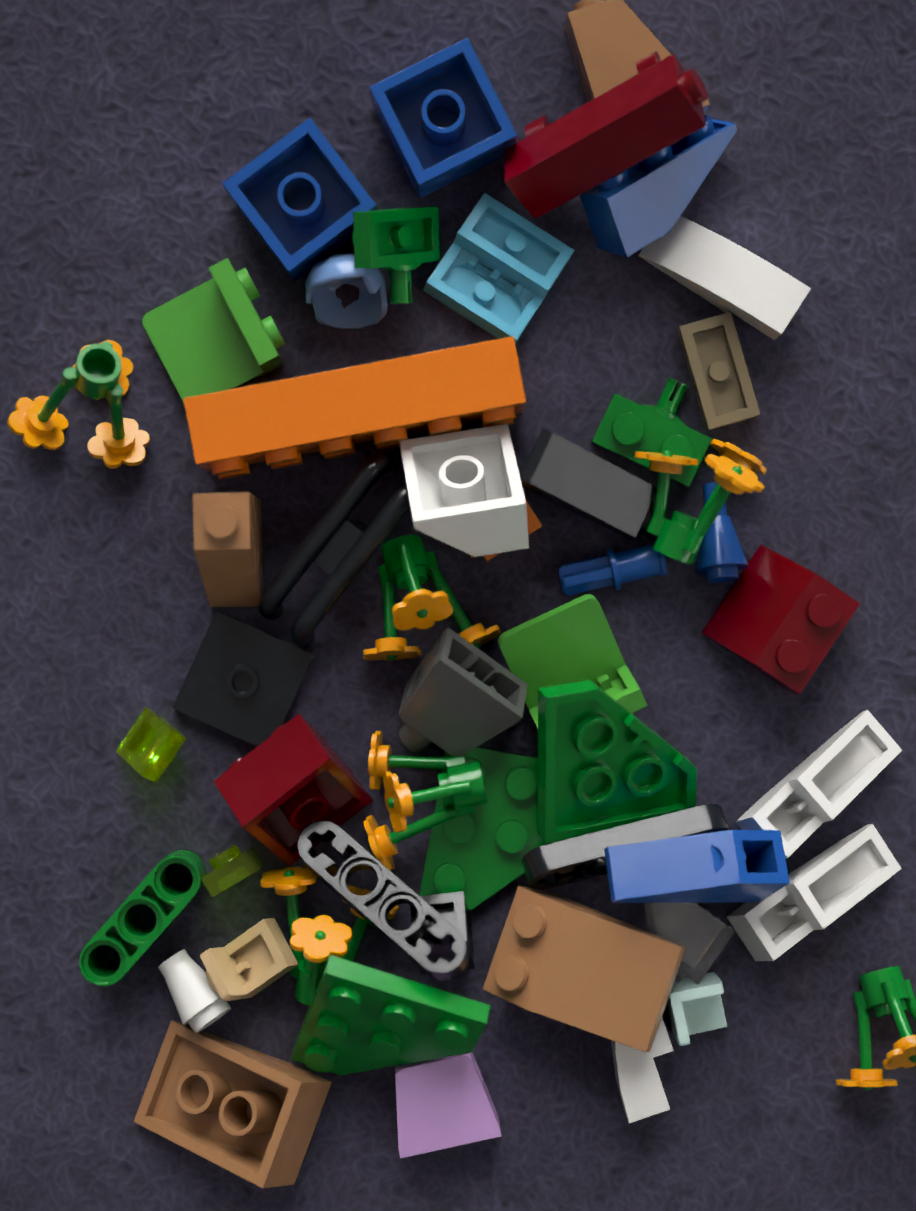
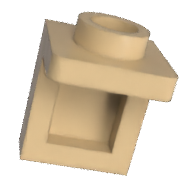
(249, 962)

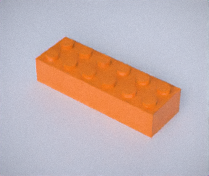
(354, 407)

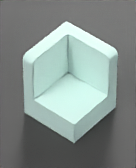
(696, 1007)

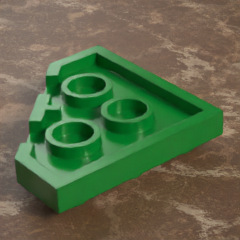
(602, 765)
(486, 848)
(381, 1020)

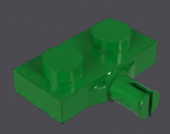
(397, 243)
(652, 428)

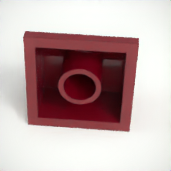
(780, 619)
(288, 786)

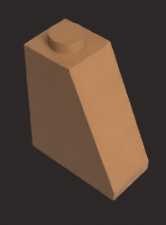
(608, 43)
(229, 547)

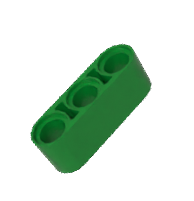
(123, 933)

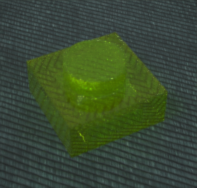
(150, 745)
(230, 868)

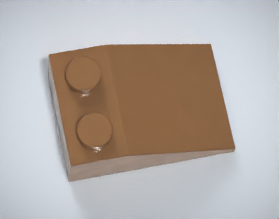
(583, 968)
(233, 1105)

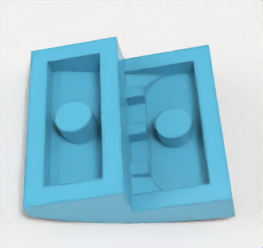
(511, 250)

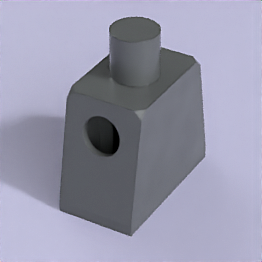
(458, 698)

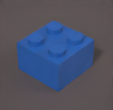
(443, 118)
(299, 199)

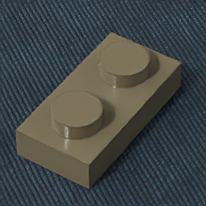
(718, 371)

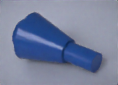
(720, 550)

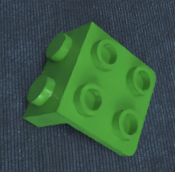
(214, 334)
(570, 647)

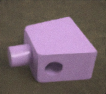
(443, 1105)

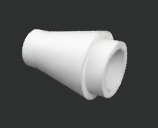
(191, 992)

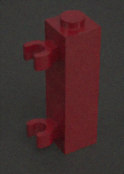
(605, 135)

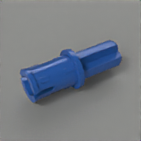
(611, 569)

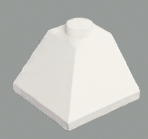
(467, 490)

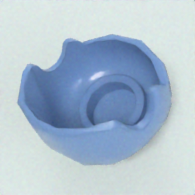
(339, 270)

